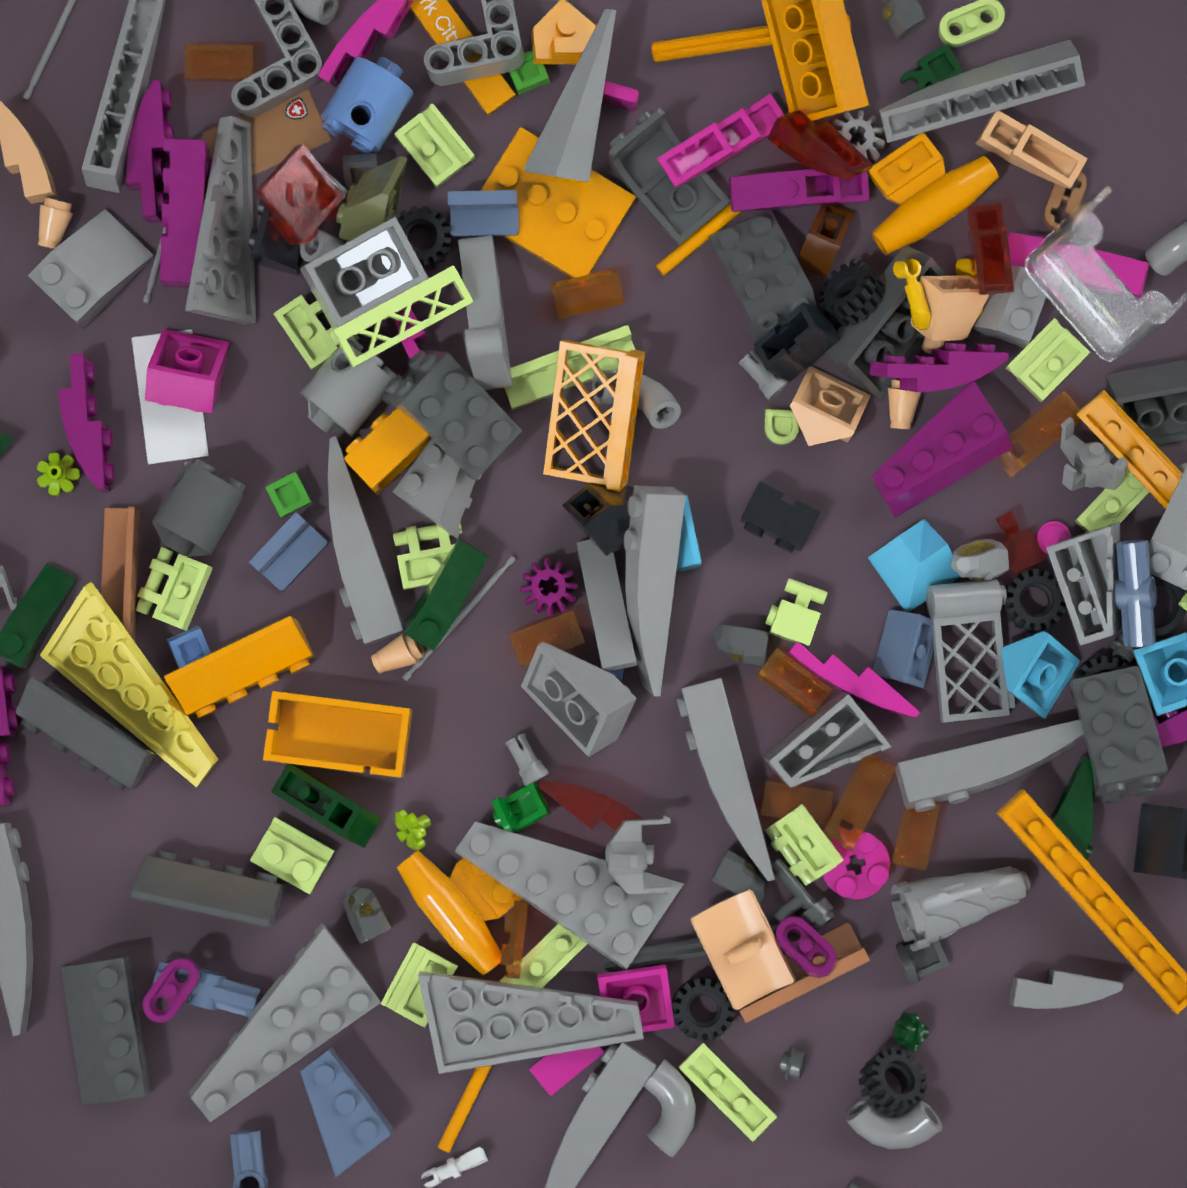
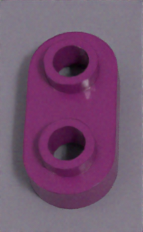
(807, 948)
(171, 989)

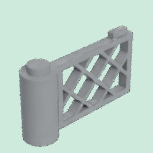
(972, 604)

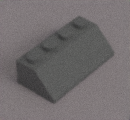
(884, 331)
(1154, 399)
(85, 733)
(209, 890)
(106, 1030)

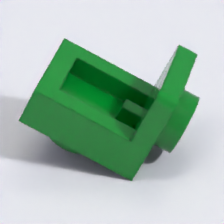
(520, 809)

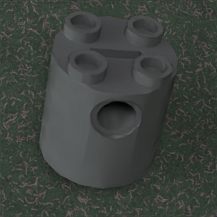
(197, 509)

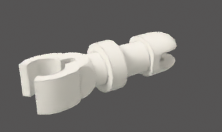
(455, 1167)

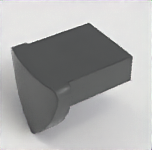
(920, 962)

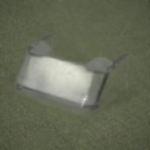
(1088, 289)

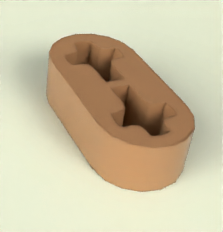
(1057, 196)

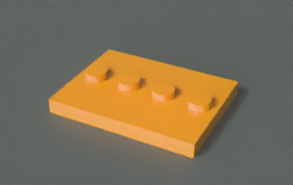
(560, 217)

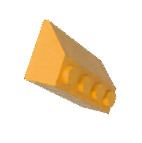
(815, 56)
(240, 667)

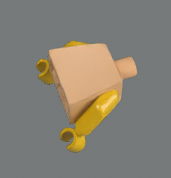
(941, 305)

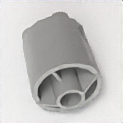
(343, 395)

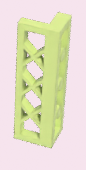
(391, 307)
(537, 377)

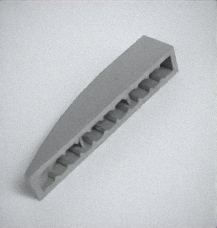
(985, 90)
(122, 95)
(357, 556)
(650, 575)
(723, 765)
(981, 766)
(15, 931)
(599, 1112)

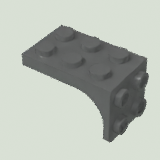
(679, 209)
(762, 272)
(452, 410)
(1119, 734)

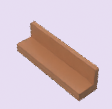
(121, 564)
(848, 956)

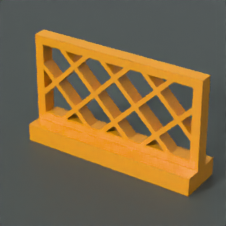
(622, 421)

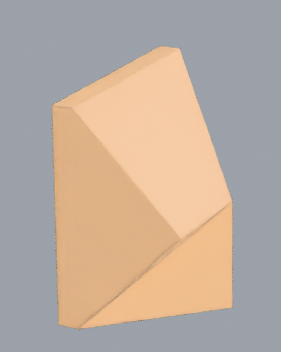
(827, 407)

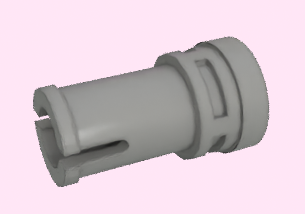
(768, 382)
(530, 767)

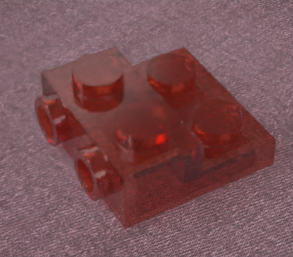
(299, 196)

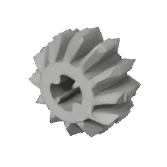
(859, 126)

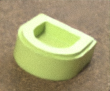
(780, 426)

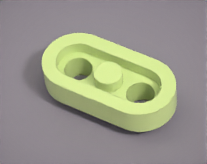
(970, 23)

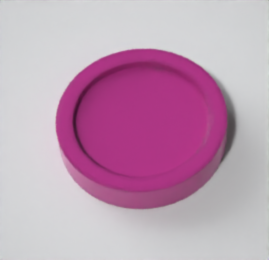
(1051, 533)

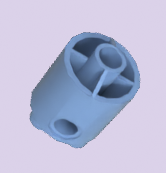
(373, 93)

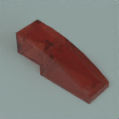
(818, 146)
(990, 249)
(588, 804)

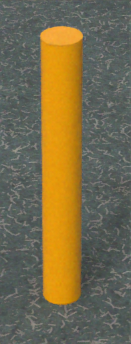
(696, 240)
(463, 1108)

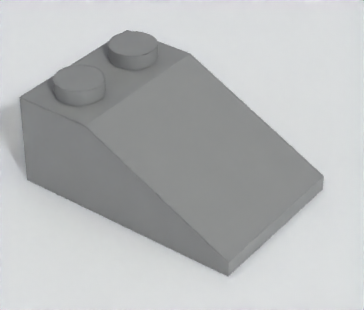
(91, 267)
(364, 273)
(1169, 539)
(578, 697)

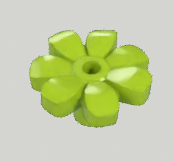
(63, 476)
(411, 829)

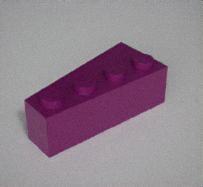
(182, 212)
(943, 451)

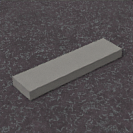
(606, 607)

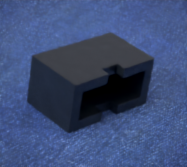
(797, 342)
(779, 519)

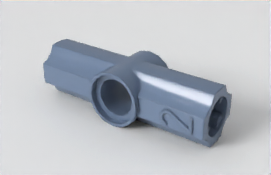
(1135, 593)
(218, 992)
(248, 1157)

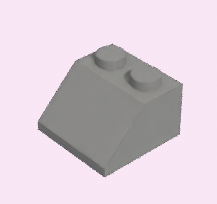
(1013, 314)

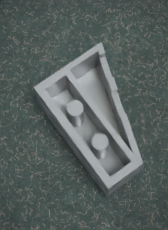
(437, 488)
(1087, 578)
(828, 739)

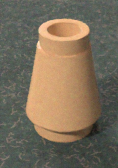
(53, 222)
(902, 406)
(397, 654)

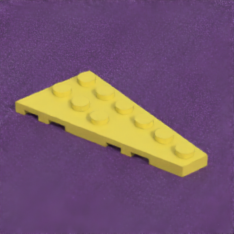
(111, 670)

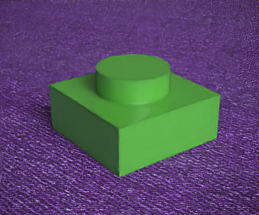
(529, 75)
(288, 495)

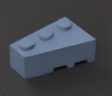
(343, 1110)

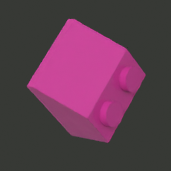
(186, 371)

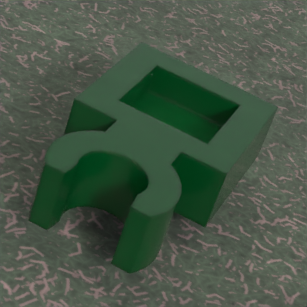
(933, 68)

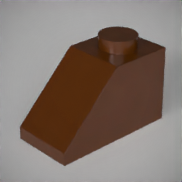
(824, 239)

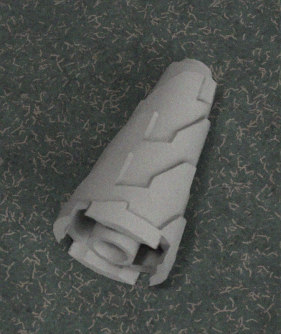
(942, 905)

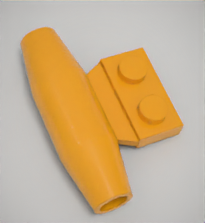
(926, 194)
(460, 906)

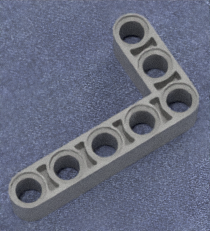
(487, 45)
(287, 67)
(486, 333)

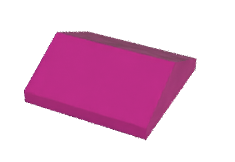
(646, 986)

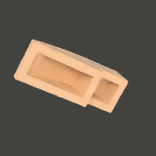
(1031, 150)
(24, 157)

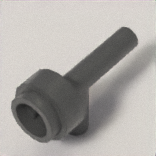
(815, 914)

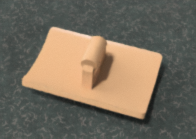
(742, 949)

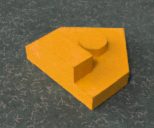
(561, 35)

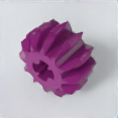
(545, 576)

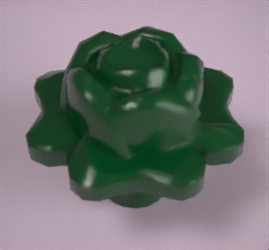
(910, 1032)

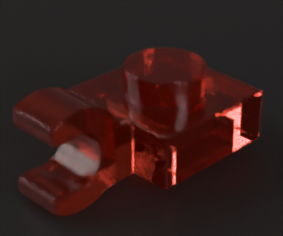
(1021, 547)

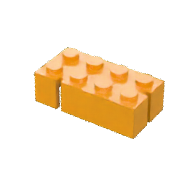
(386, 450)
(338, 734)

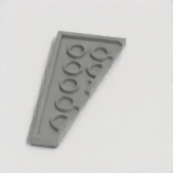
(223, 264)
(570, 889)
(295, 1016)
(500, 1022)

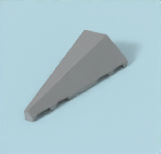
(571, 132)

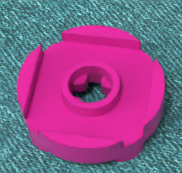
(873, 873)

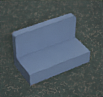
(484, 213)
(288, 552)
(905, 648)

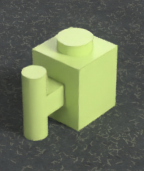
(794, 620)

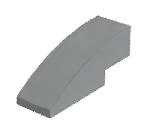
(1061, 990)

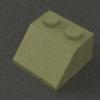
(372, 199)

